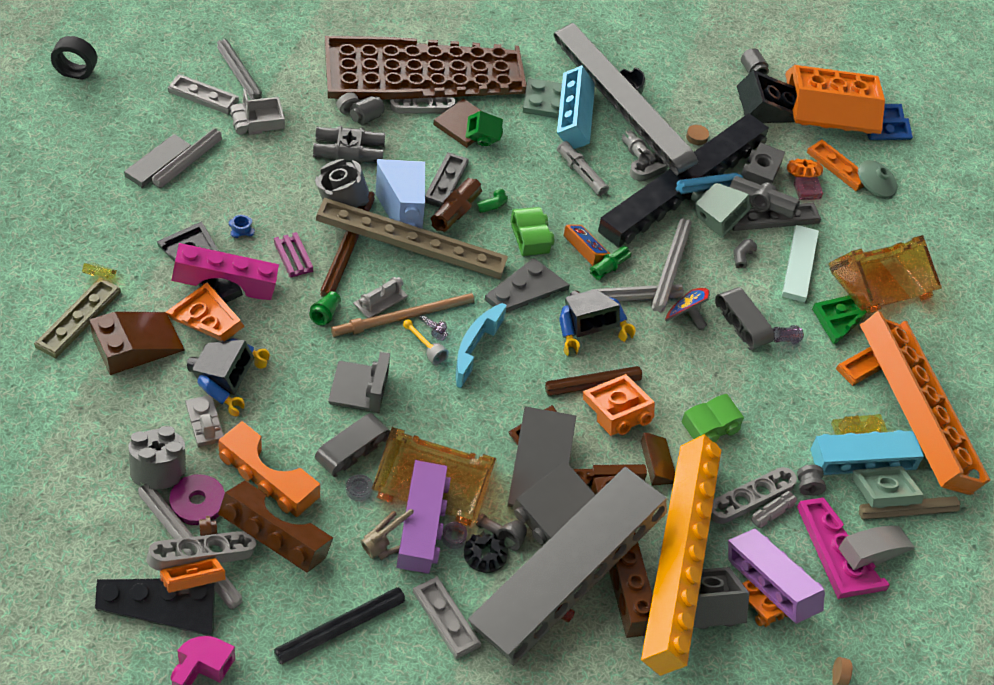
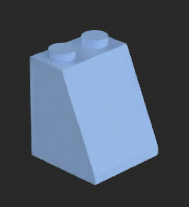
(402, 190)

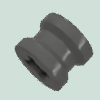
(811, 480)

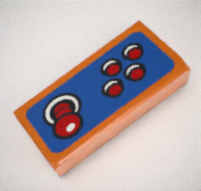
(585, 243)

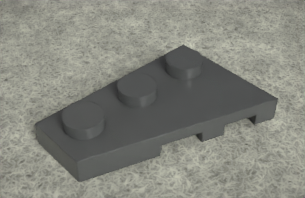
(526, 285)

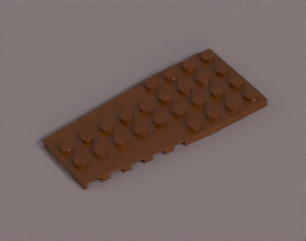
(416, 70)

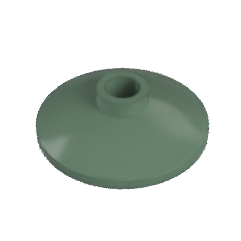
(877, 178)

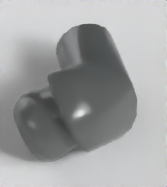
(742, 250)

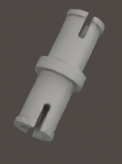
(637, 147)

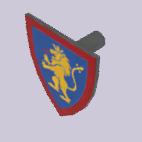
(692, 303)

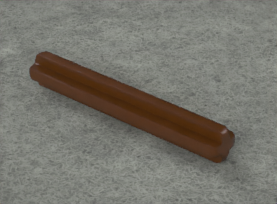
(588, 381)

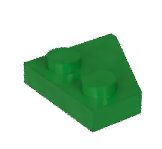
(838, 316)

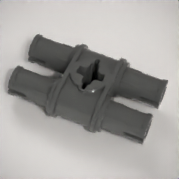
(342, 150)

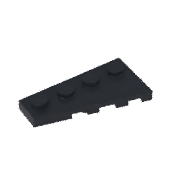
(198, 236)
(150, 601)

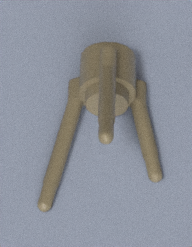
(376, 541)

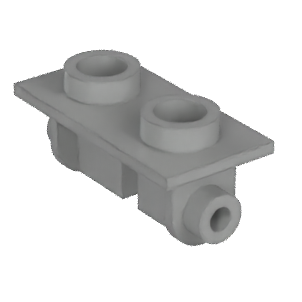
(381, 298)

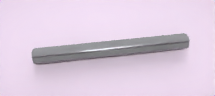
(671, 265)
(178, 530)

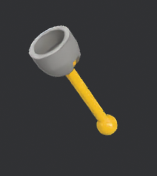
(434, 350)

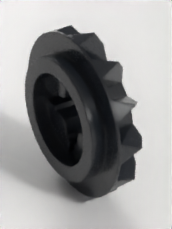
(491, 561)

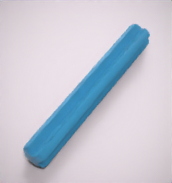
(704, 183)

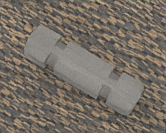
(774, 509)

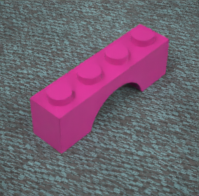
(252, 275)

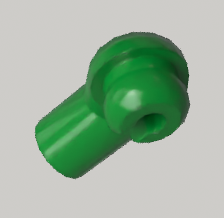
(499, 199)

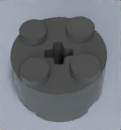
(343, 183)
(157, 458)

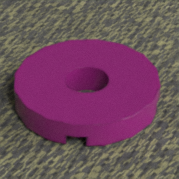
(196, 485)

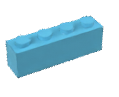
(576, 107)
(865, 451)

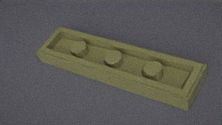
(77, 318)

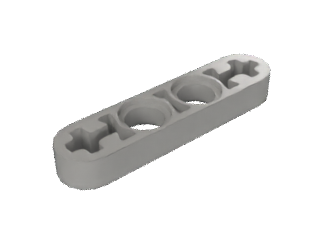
(752, 495)
(240, 543)

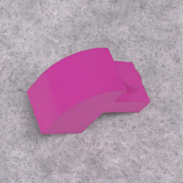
(203, 656)

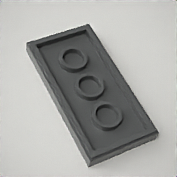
(542, 447)

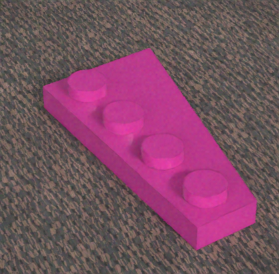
(827, 535)

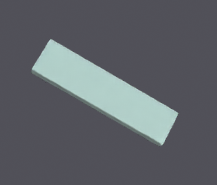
(800, 263)

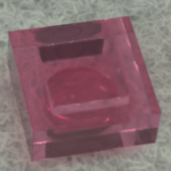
(808, 188)

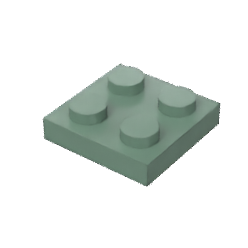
(542, 98)
(887, 487)

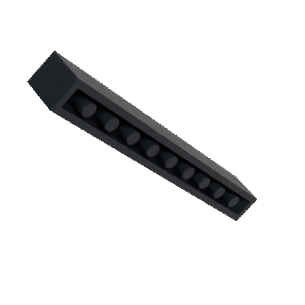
(660, 195)

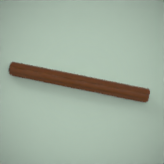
(343, 255)

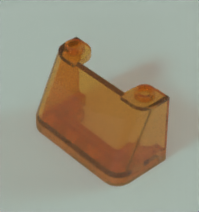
(887, 274)
(468, 475)

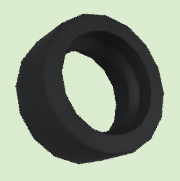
(79, 47)

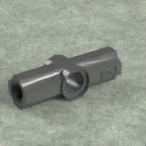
(767, 197)

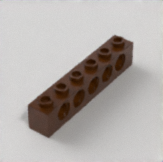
(630, 583)

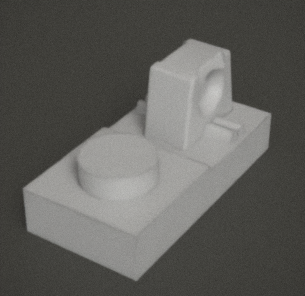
(204, 420)

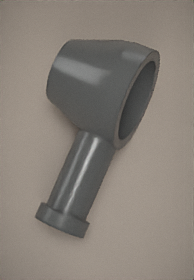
(513, 530)

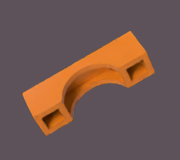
(291, 489)

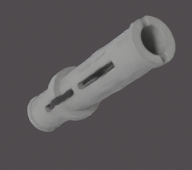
(568, 152)

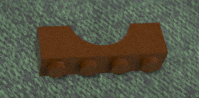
(298, 543)

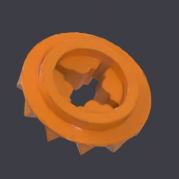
(804, 168)

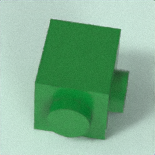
(484, 128)

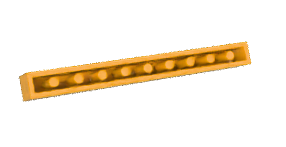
(682, 557)

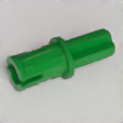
(610, 262)

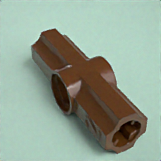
(456, 205)

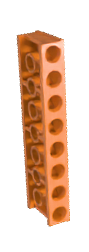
(924, 405)

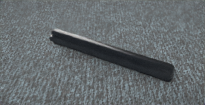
(339, 625)

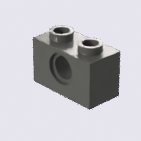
(763, 164)

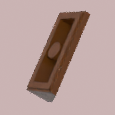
(658, 459)

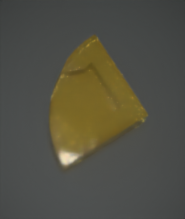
(93, 268)

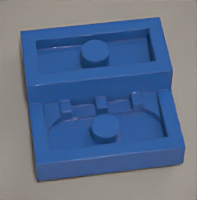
(894, 125)

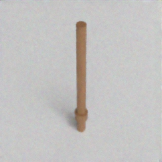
(357, 325)

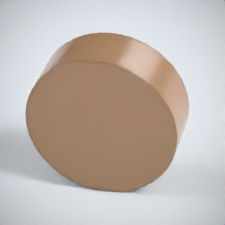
(697, 134)
(842, 671)

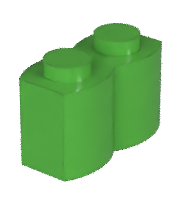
(532, 231)
(713, 418)

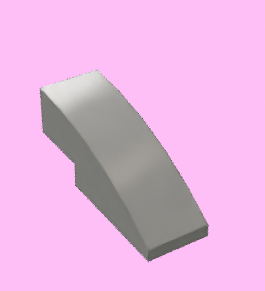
(875, 546)

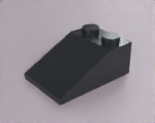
(767, 98)

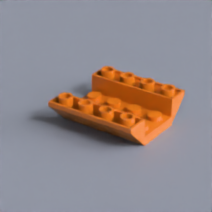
(837, 99)

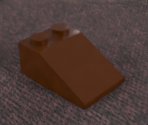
(134, 339)

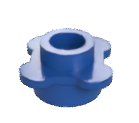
(241, 226)

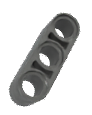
(745, 317)
(352, 443)

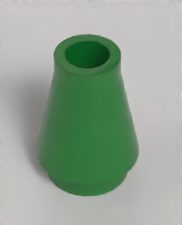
(324, 309)

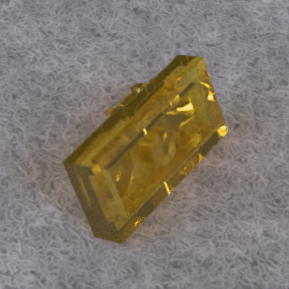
(859, 424)

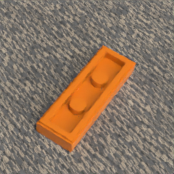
(836, 163)

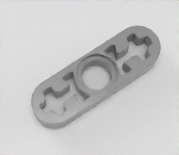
(406, 108)

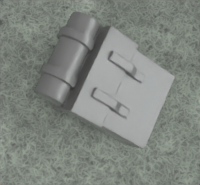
(257, 115)

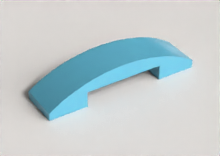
(487, 322)

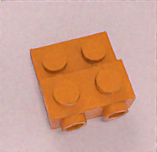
(620, 405)

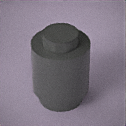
(753, 60)
(367, 110)

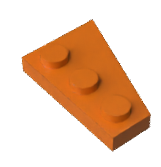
(206, 313)

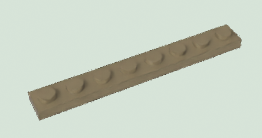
(411, 238)

